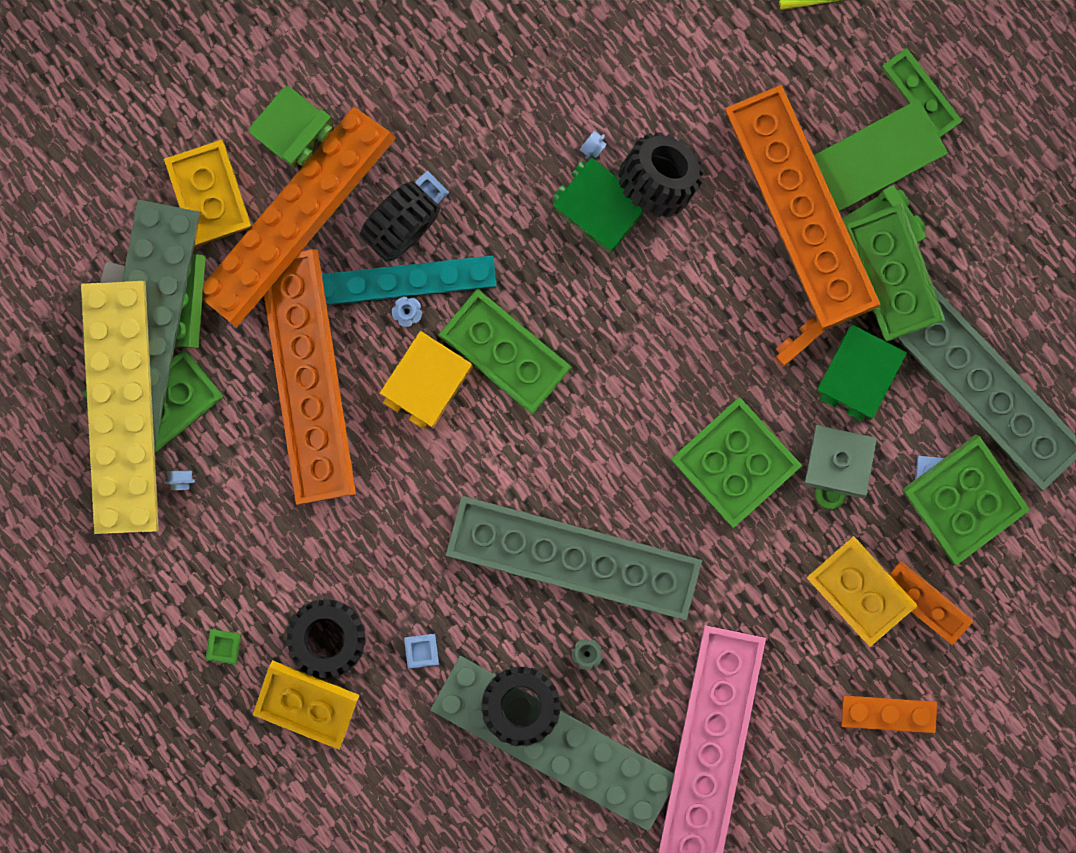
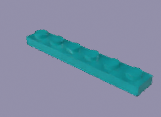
(409, 280)

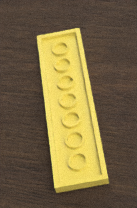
(119, 407)

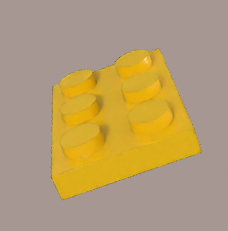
(207, 184)
(861, 591)
(306, 705)

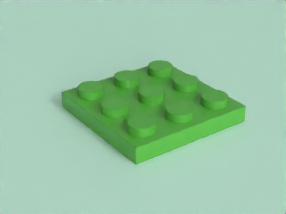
(736, 462)
(966, 499)

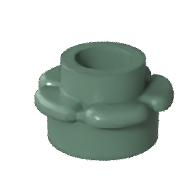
(587, 662)

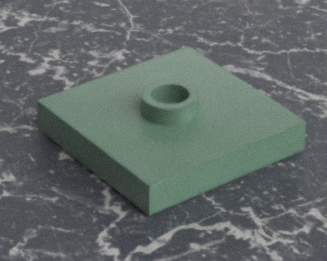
(840, 461)

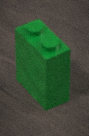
(597, 205)
(860, 374)

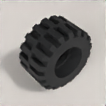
(660, 174)
(399, 221)
(298, 633)
(520, 734)

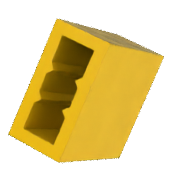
(425, 381)

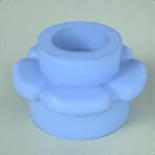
(593, 145)
(403, 319)
(179, 479)

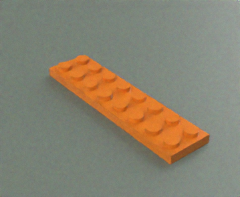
(802, 207)
(296, 215)
(308, 383)

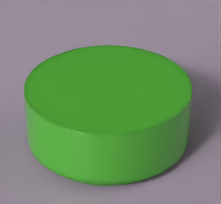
(829, 499)

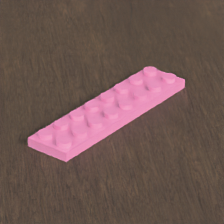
(712, 742)

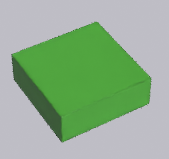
(223, 646)

